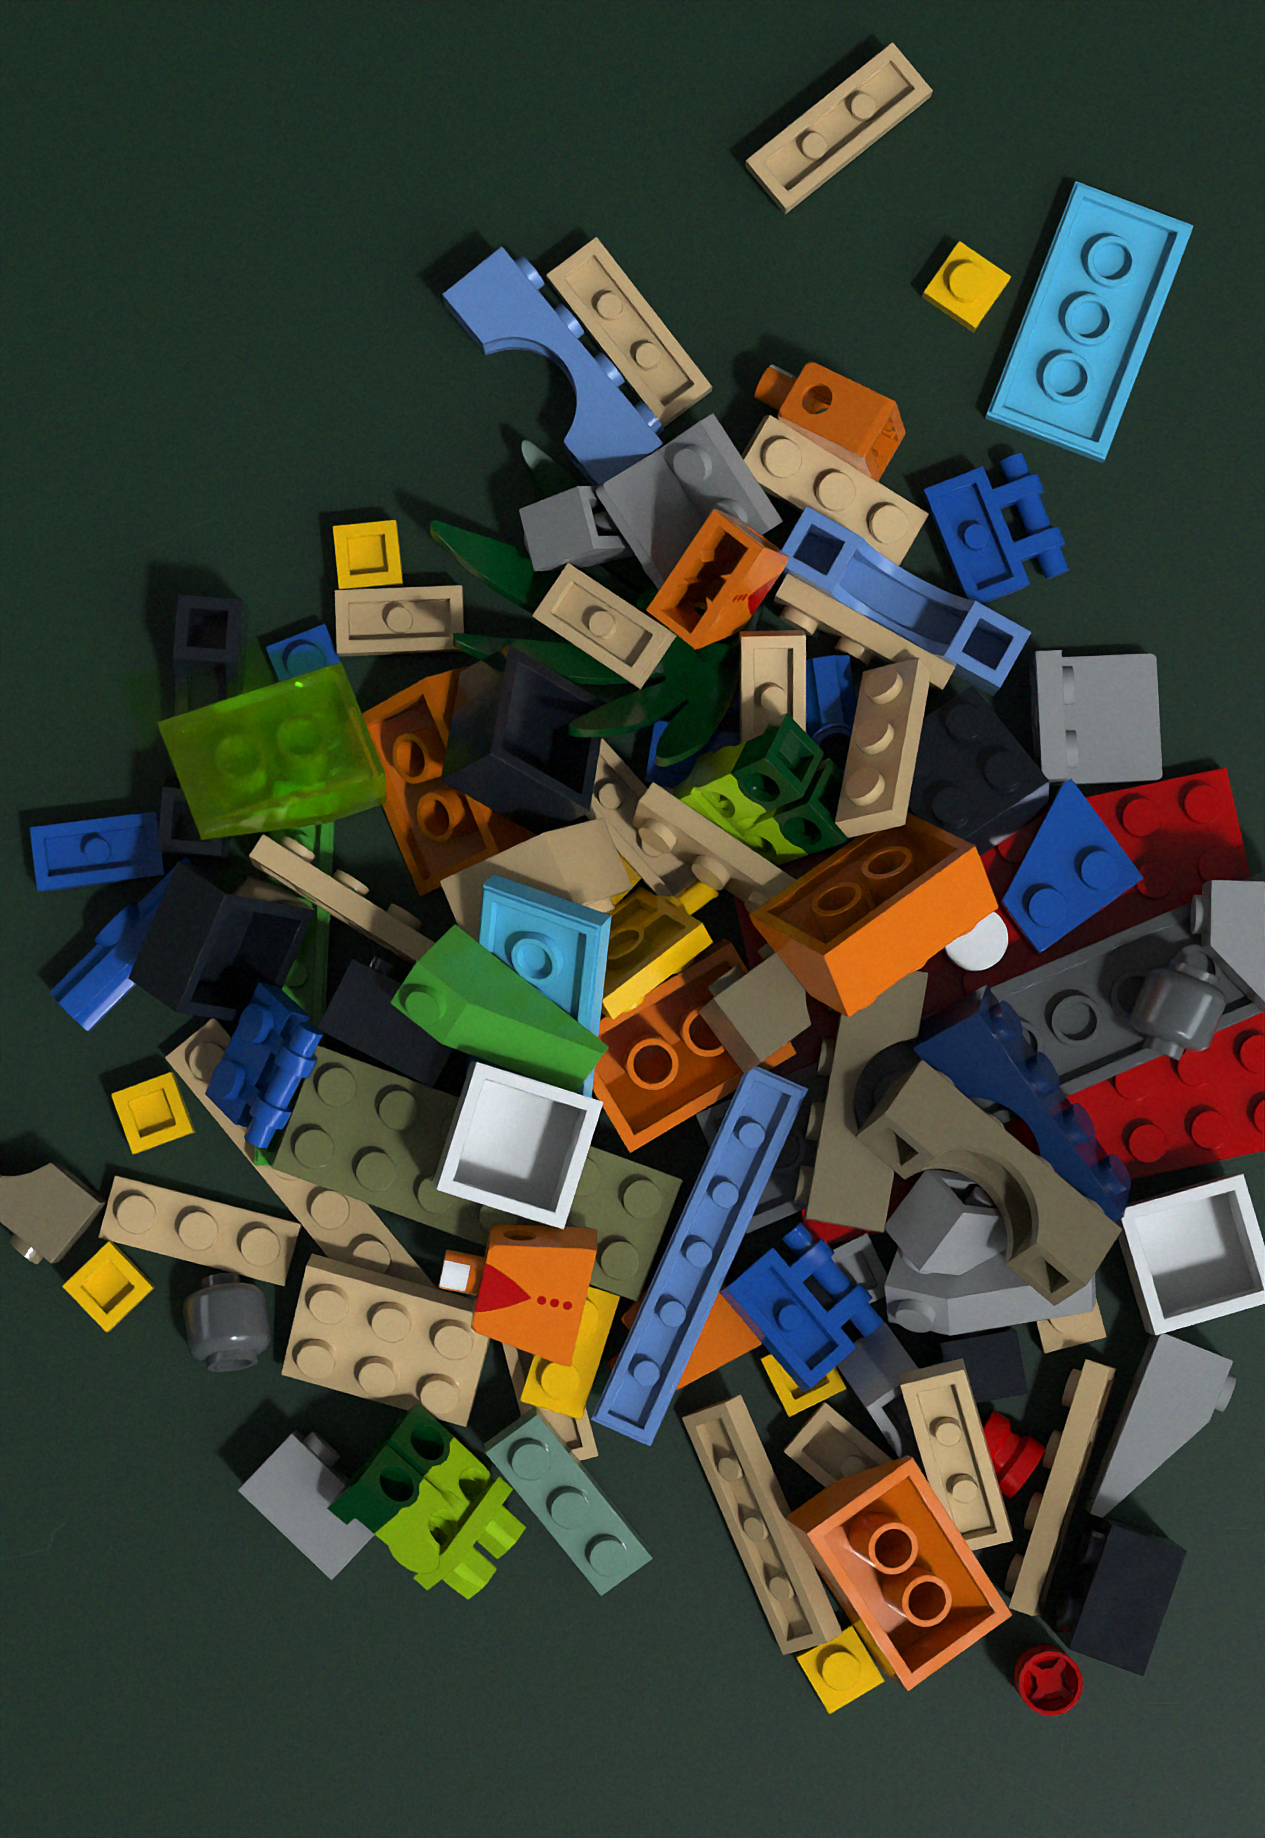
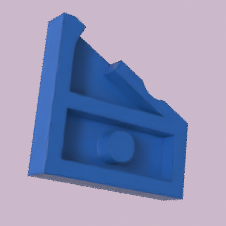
(1067, 871)

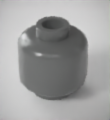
(1178, 1009)
(226, 1323)

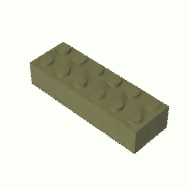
(383, 1143)

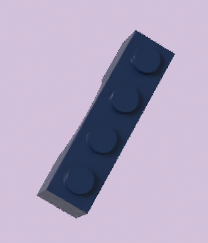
(988, 1058)

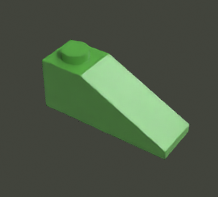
(494, 1014)

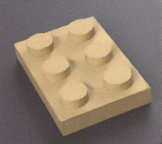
(385, 1340)

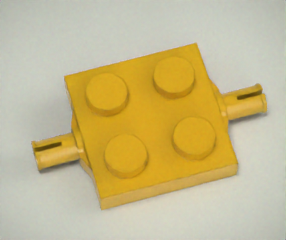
(650, 942)

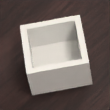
(517, 1144)
(1194, 1253)

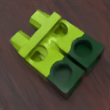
(770, 793)
(431, 1504)

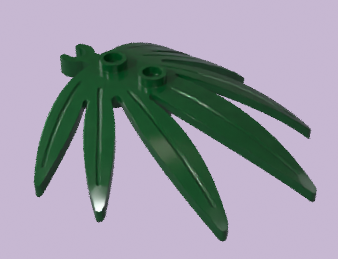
(691, 677)

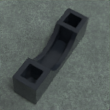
(207, 670)

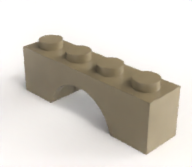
(757, 1010)
(847, 1179)
(47, 1211)
(1050, 1228)

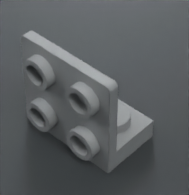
(674, 490)
(1095, 717)

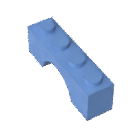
(505, 311)
(952, 628)

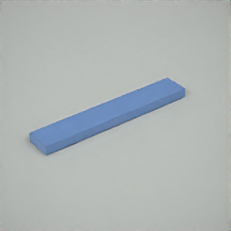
(699, 1254)

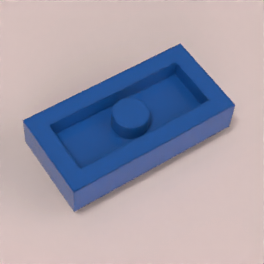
(97, 852)

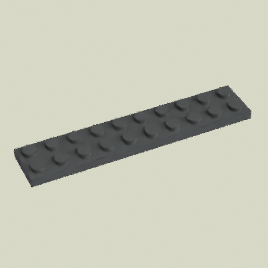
(1068, 1010)

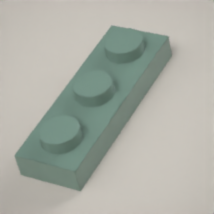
(568, 1501)

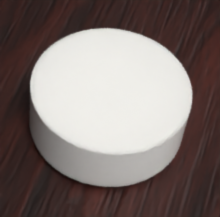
(981, 946)

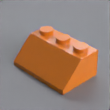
(432, 821)
(876, 911)
(666, 1057)
(899, 1569)

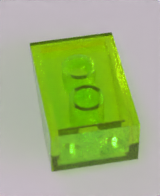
(276, 757)

